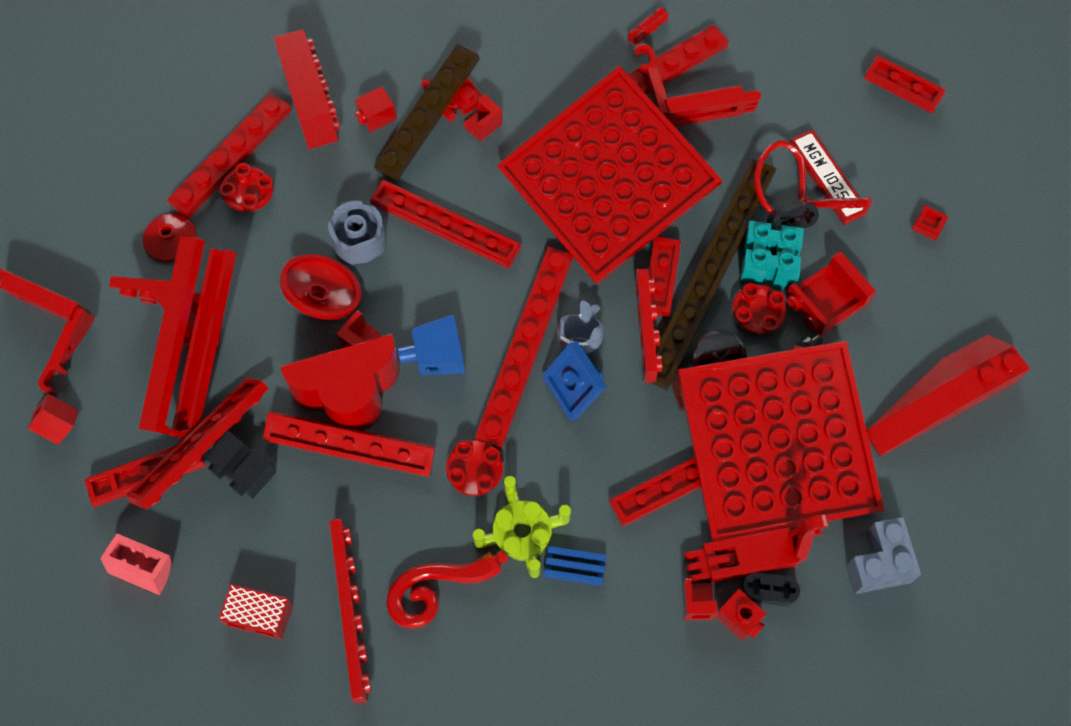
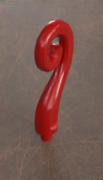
(475, 572)

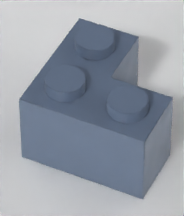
(891, 558)

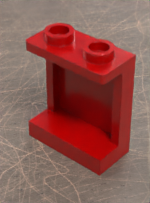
(830, 295)

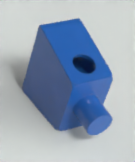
(435, 348)

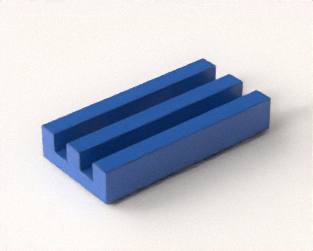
(574, 554)

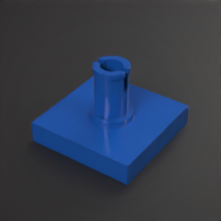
(574, 380)

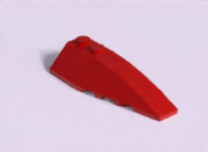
(948, 390)

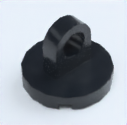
(716, 348)

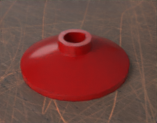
(163, 246)

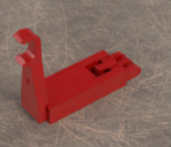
(697, 106)
(76, 327)
(754, 553)

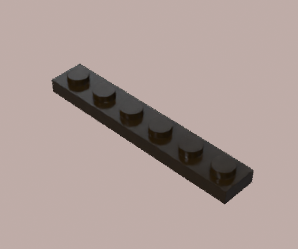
(427, 112)

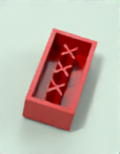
(308, 88)

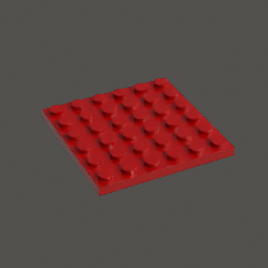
(609, 174)
(779, 440)

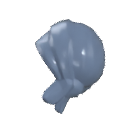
(581, 328)

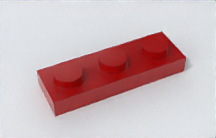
(905, 84)
(663, 271)

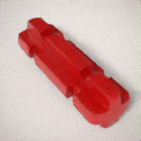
(647, 26)

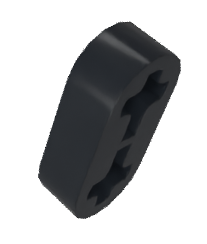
(791, 213)
(771, 582)

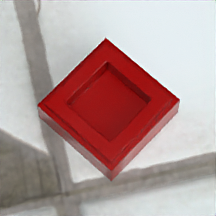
(930, 222)

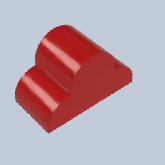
(346, 381)

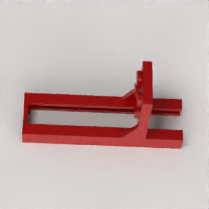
(177, 299)

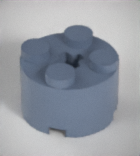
(357, 232)

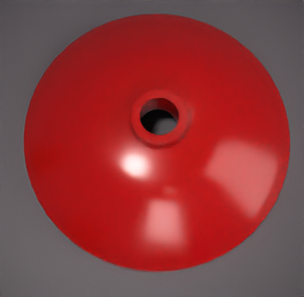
(320, 286)

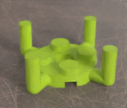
(518, 513)

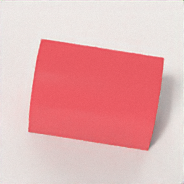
(137, 563)

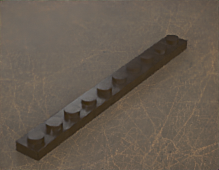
(710, 274)

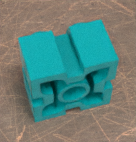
(771, 255)

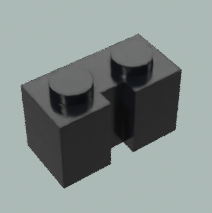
(239, 465)

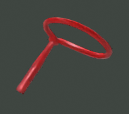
(835, 203)

